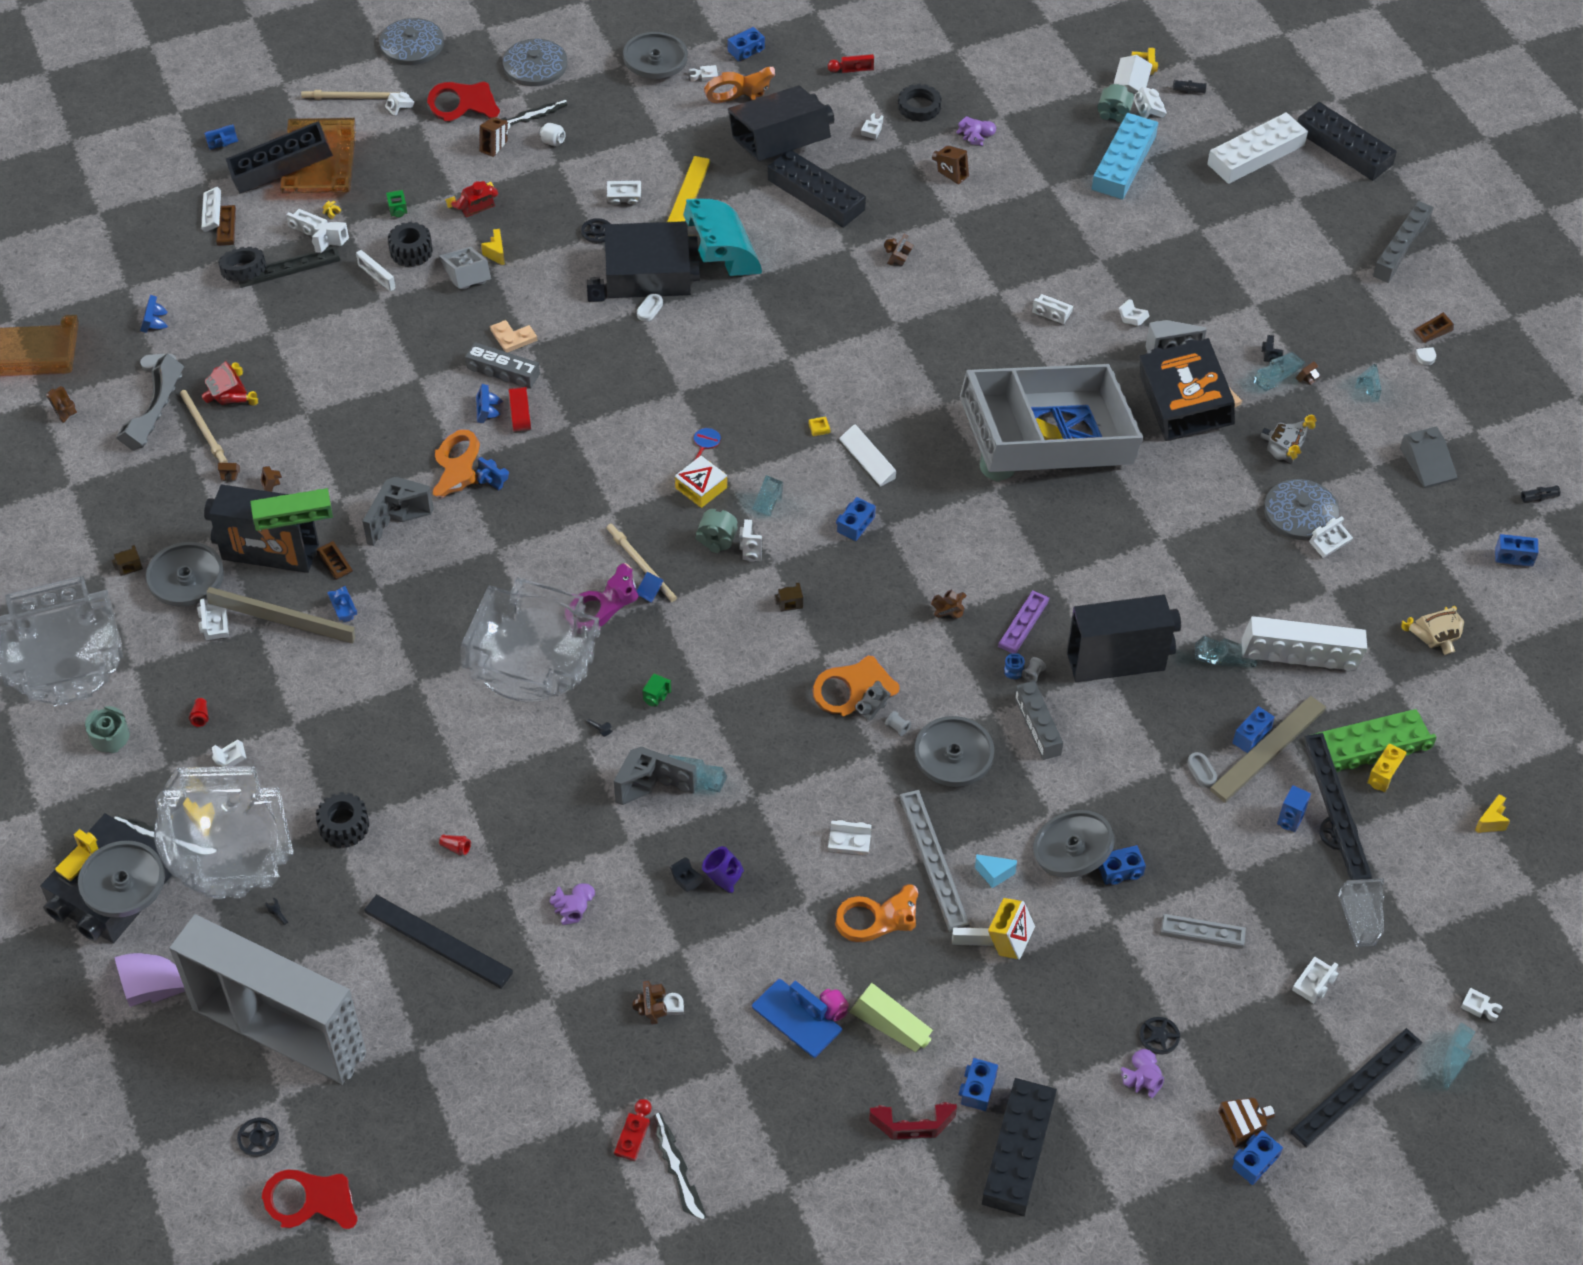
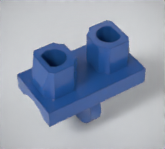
(221, 137)
(489, 473)
(342, 604)

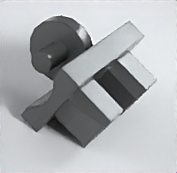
(873, 700)

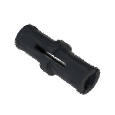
(1181, 86)
(1553, 491)

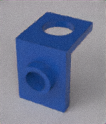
(649, 586)

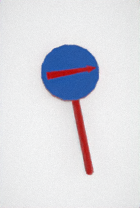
(706, 439)

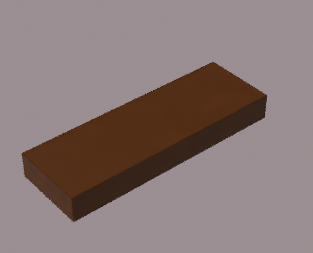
(226, 226)

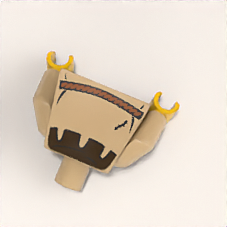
(1437, 629)

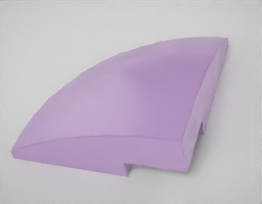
(148, 978)

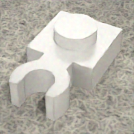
(705, 73)
(872, 128)
(1478, 1003)

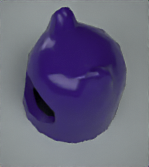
(723, 868)

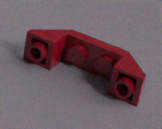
(882, 1118)

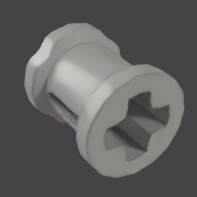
(1035, 667)
(898, 723)

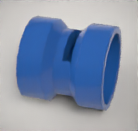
(1014, 666)

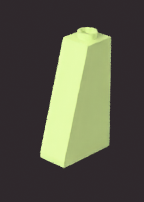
(891, 1018)

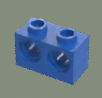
(746, 44)
(855, 518)
(1516, 550)
(1253, 729)
(1293, 808)
(1120, 862)
(982, 1085)
(1260, 1159)

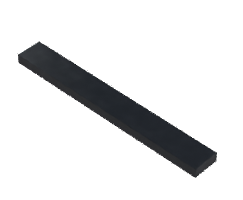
(1337, 807)
(439, 941)
(1356, 1087)

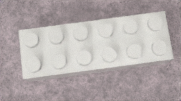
(1257, 147)
(1304, 643)

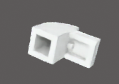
(329, 234)

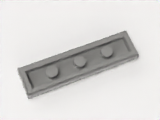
(1203, 931)

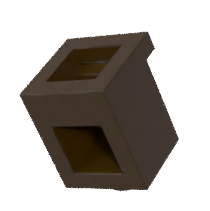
(127, 561)
(789, 598)

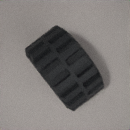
(410, 244)
(345, 832)

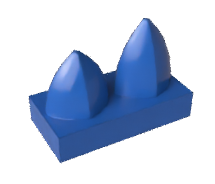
(149, 319)
(483, 401)

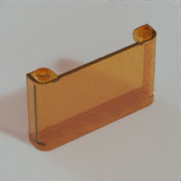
(39, 348)

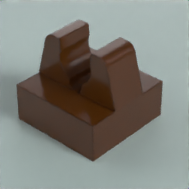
(1309, 374)
(225, 468)
(269, 478)

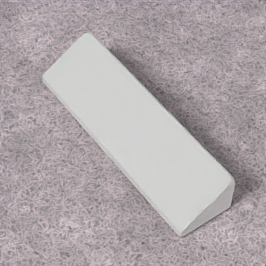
(868, 455)

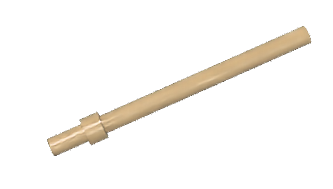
(318, 95)
(216, 449)
(621, 540)

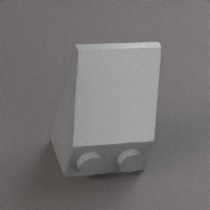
(466, 267)
(1170, 334)

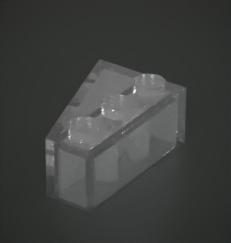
(1363, 910)

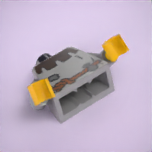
(1288, 438)

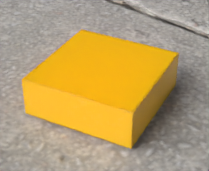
(819, 426)

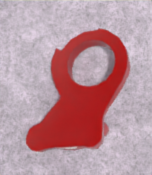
(473, 97)
(323, 1195)

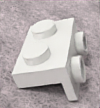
(1149, 103)
(623, 192)
(304, 221)
(1052, 309)
(1330, 538)
(750, 543)
(214, 621)
(1315, 979)

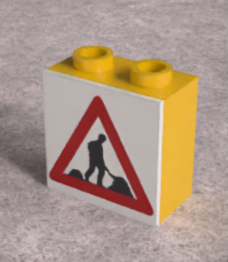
(701, 481)
(1011, 928)

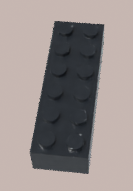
(1347, 141)
(279, 157)
(816, 188)
(1019, 1147)

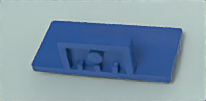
(798, 1016)

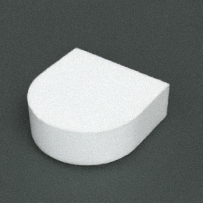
(1426, 356)
(674, 1004)

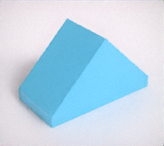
(995, 869)

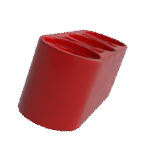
(519, 409)

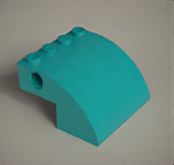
(722, 236)

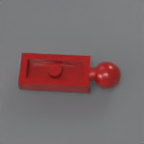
(852, 64)
(634, 1131)

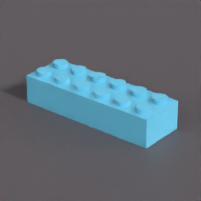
(1124, 156)

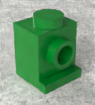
(396, 208)
(656, 690)

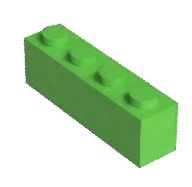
(291, 509)

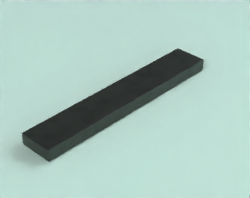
(294, 265)

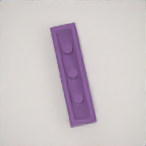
(1023, 622)

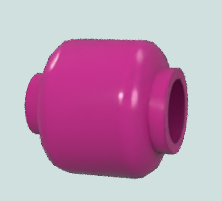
(836, 1004)

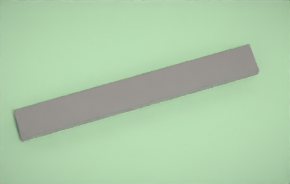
(934, 860)

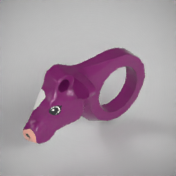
(618, 592)

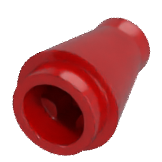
(199, 713)
(456, 844)

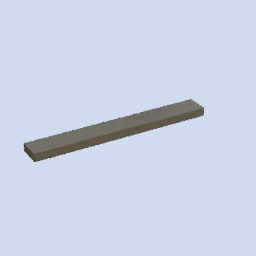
(281, 615)
(1267, 749)

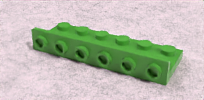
(1367, 740)

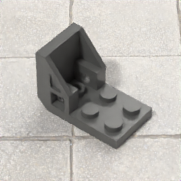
(409, 496)
(656, 766)

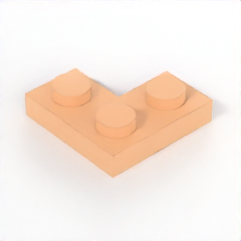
(512, 339)

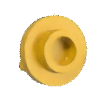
(329, 207)

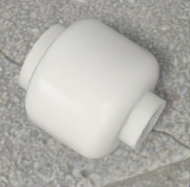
(552, 134)

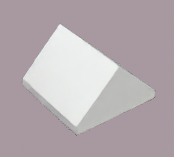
(1133, 73)

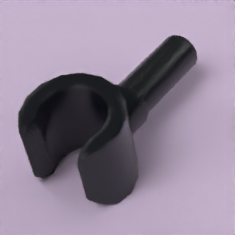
(603, 729)
(275, 909)

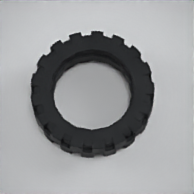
(919, 114)
(246, 271)

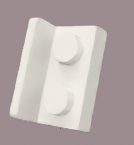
(849, 837)

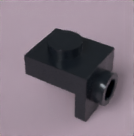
(595, 289)
(1269, 352)
(685, 875)

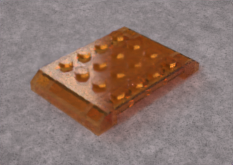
(330, 174)

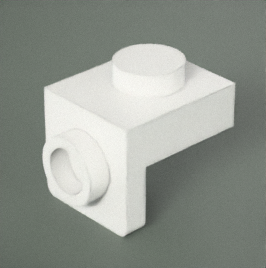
(398, 100)
(1131, 314)
(229, 755)

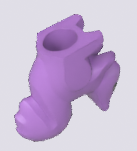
(973, 128)
(572, 905)
(1146, 1075)

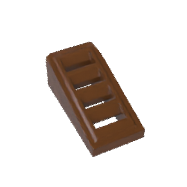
(1448, 326)
(327, 549)

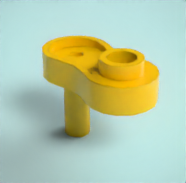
(1150, 56)

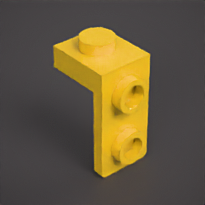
(1386, 767)
(72, 864)

